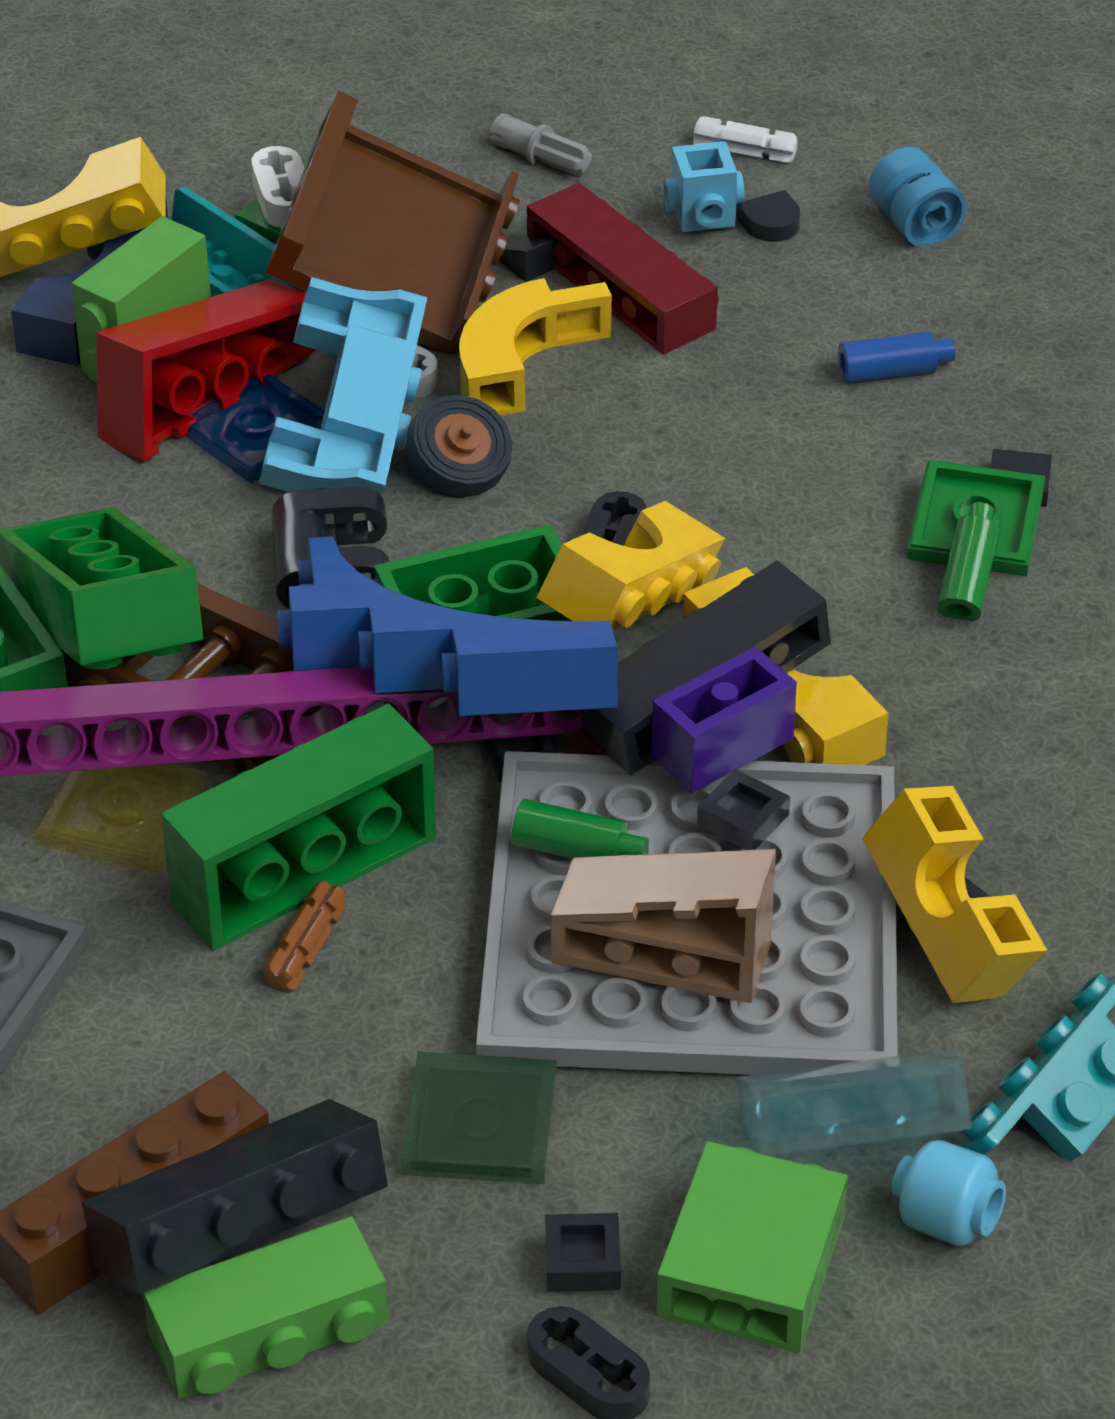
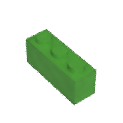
(266, 1308)

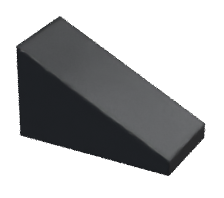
(528, 256)

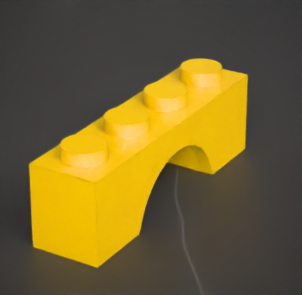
(111, 197)
(623, 583)
(833, 715)

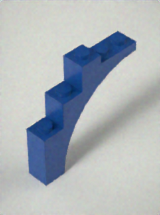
(417, 646)

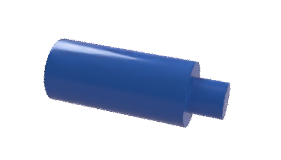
(893, 357)

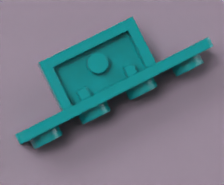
(233, 250)
(1066, 1087)

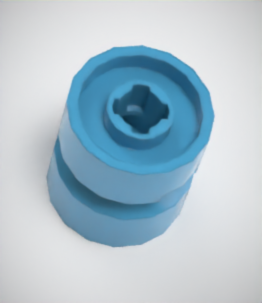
(917, 196)

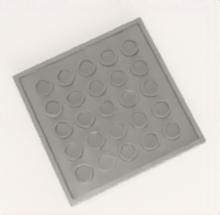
(830, 957)

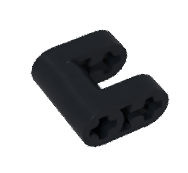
(303, 516)

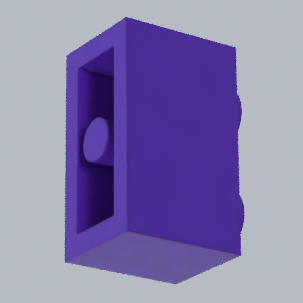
(723, 719)

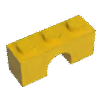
(922, 854)

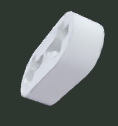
(275, 189)

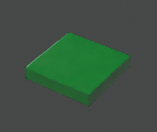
(947, 496)

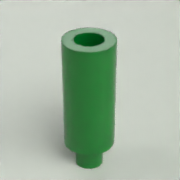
(969, 564)
(572, 832)

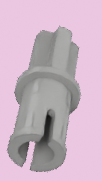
(540, 145)

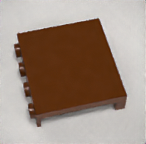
(391, 223)

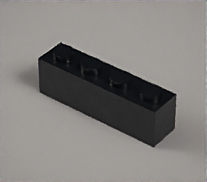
(763, 611)
(234, 1195)

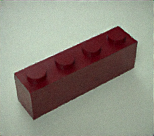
(647, 283)

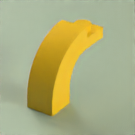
(518, 326)

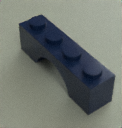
(46, 315)

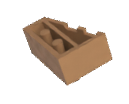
(669, 919)

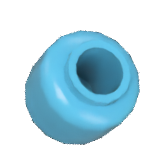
(949, 1193)

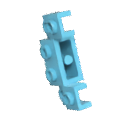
(372, 377)

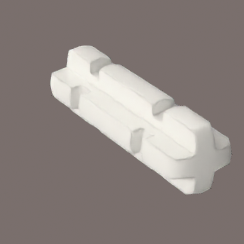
(747, 139)

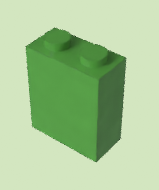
(143, 277)
(752, 1246)

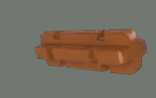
(304, 937)

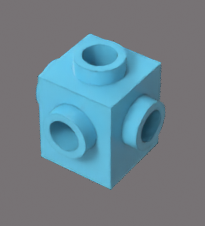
(703, 187)

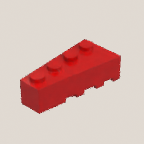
(185, 357)

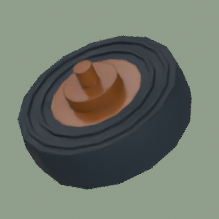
(458, 446)

